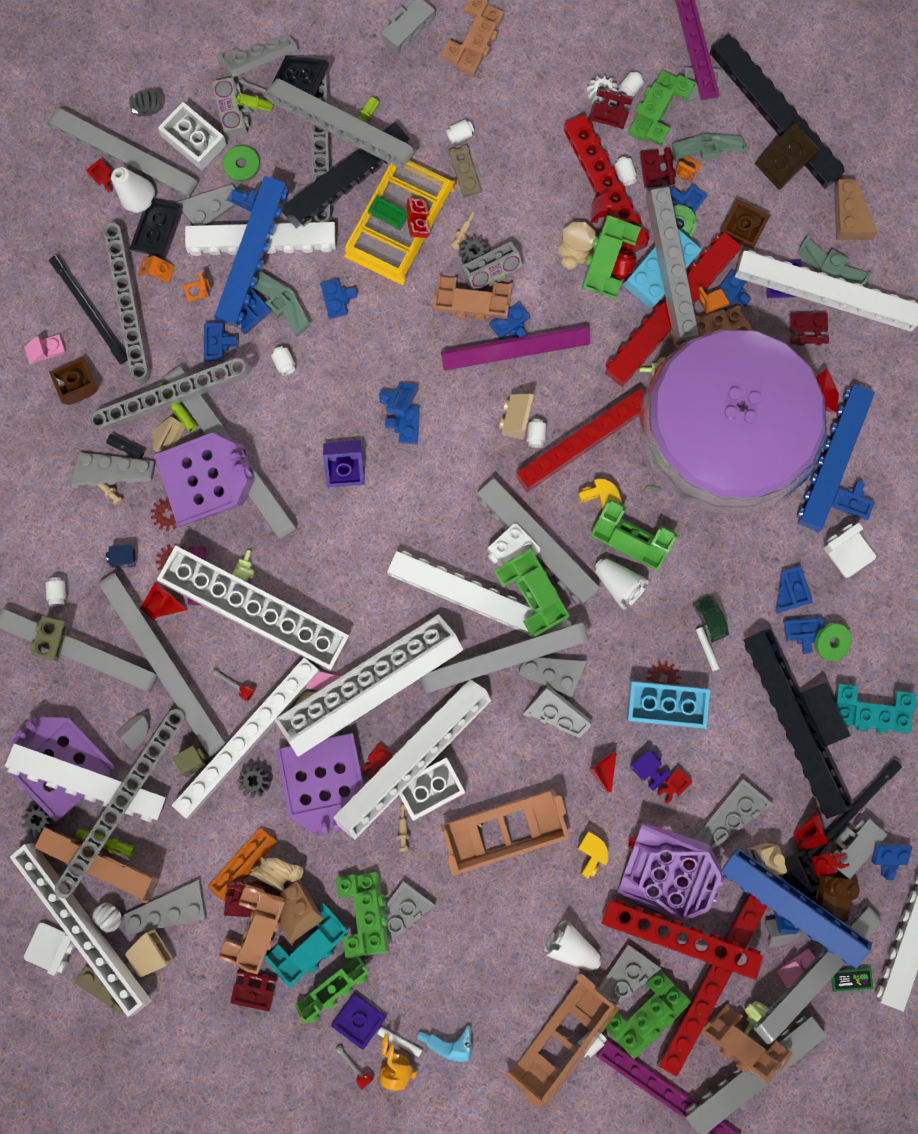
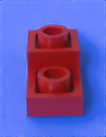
(600, 207)
(416, 217)

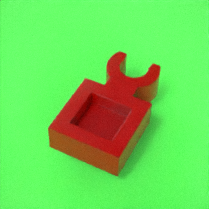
(100, 174)
(378, 759)
(676, 783)
(828, 864)

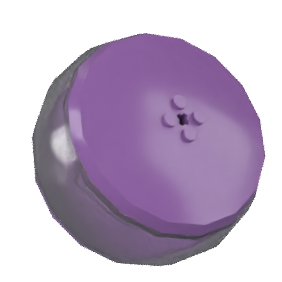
(710, 448)

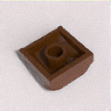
(745, 224)
(74, 382)
(837, 895)

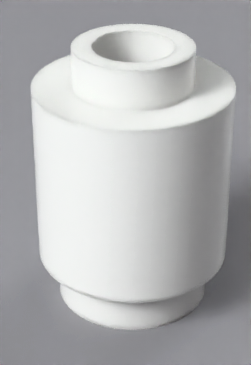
(631, 84)
(460, 131)
(625, 171)
(283, 361)
(536, 433)
(55, 591)
(598, 1044)

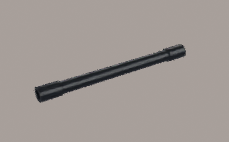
(115, 348)
(886, 775)

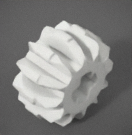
(600, 84)

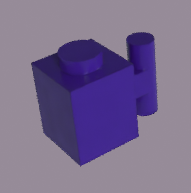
(647, 766)

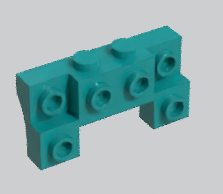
(876, 716)
(308, 954)

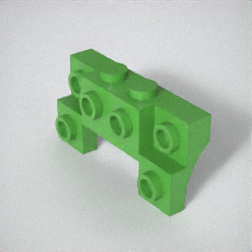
(656, 102)
(605, 253)
(631, 539)
(537, 591)
(369, 913)
(331, 989)
(651, 1018)

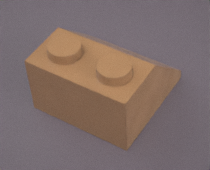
(298, 912)

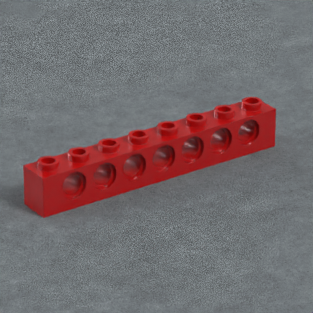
(582, 126)
(612, 919)

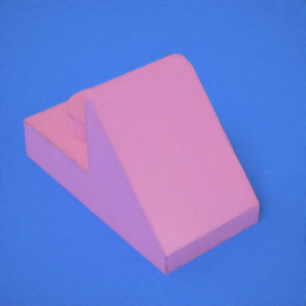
(40, 350)
(795, 967)

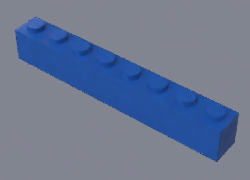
(251, 251)
(836, 457)
(796, 908)

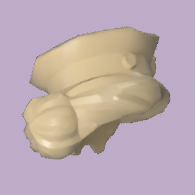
(576, 244)
(276, 872)

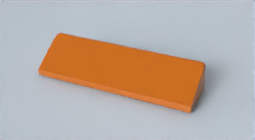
(243, 862)

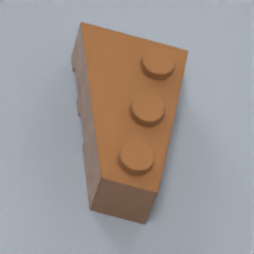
(852, 213)

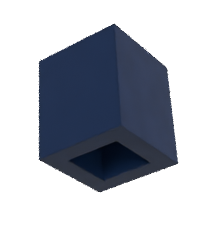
(121, 556)

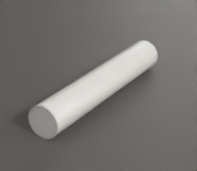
(707, 649)
(400, 1042)

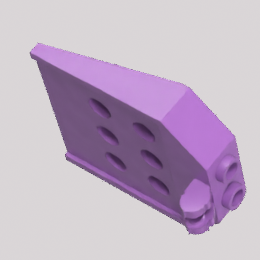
(178, 479)
(43, 736)
(319, 814)
(702, 875)

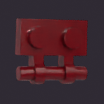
(608, 114)
(651, 168)
(809, 323)
(231, 905)
(252, 996)

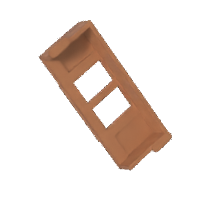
(545, 821)
(103, 867)
(535, 1073)

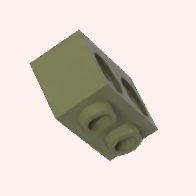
(54, 639)
(190, 760)

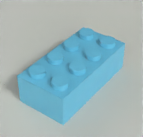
(646, 279)
(668, 704)

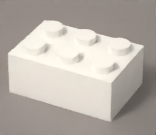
(192, 136)
(431, 790)

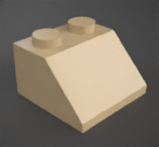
(517, 415)

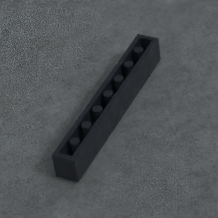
(336, 182)

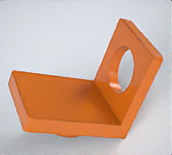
(686, 172)
(157, 268)
(203, 285)
(712, 301)

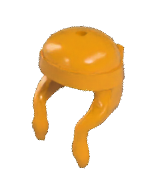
(398, 1072)

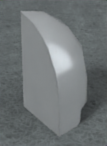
(133, 731)
(779, 939)

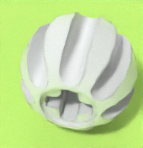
(106, 917)

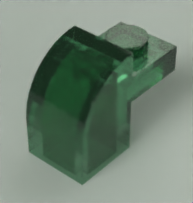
(712, 619)

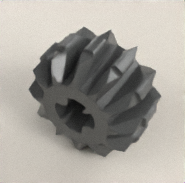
(145, 103)
(466, 249)
(256, 788)
(34, 828)

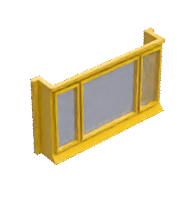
(380, 244)

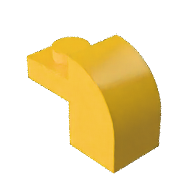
(602, 490)
(596, 850)

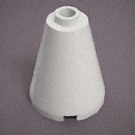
(132, 190)
(620, 581)
(572, 948)

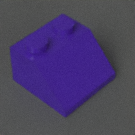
(343, 463)

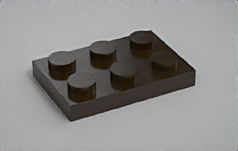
(787, 156)

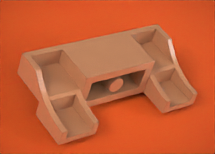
(478, 40)
(472, 303)
(728, 319)
(258, 932)
(744, 1050)

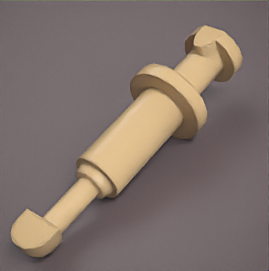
(462, 232)
(110, 492)
(403, 831)

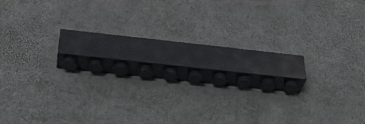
(773, 105)
(798, 724)

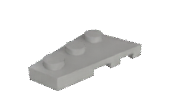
(207, 207)
(557, 711)

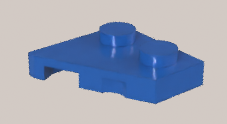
(254, 312)
(792, 590)

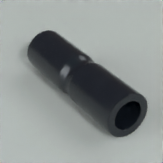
(123, 445)

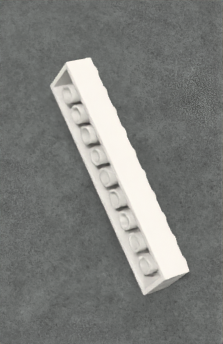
(252, 608)
(368, 685)

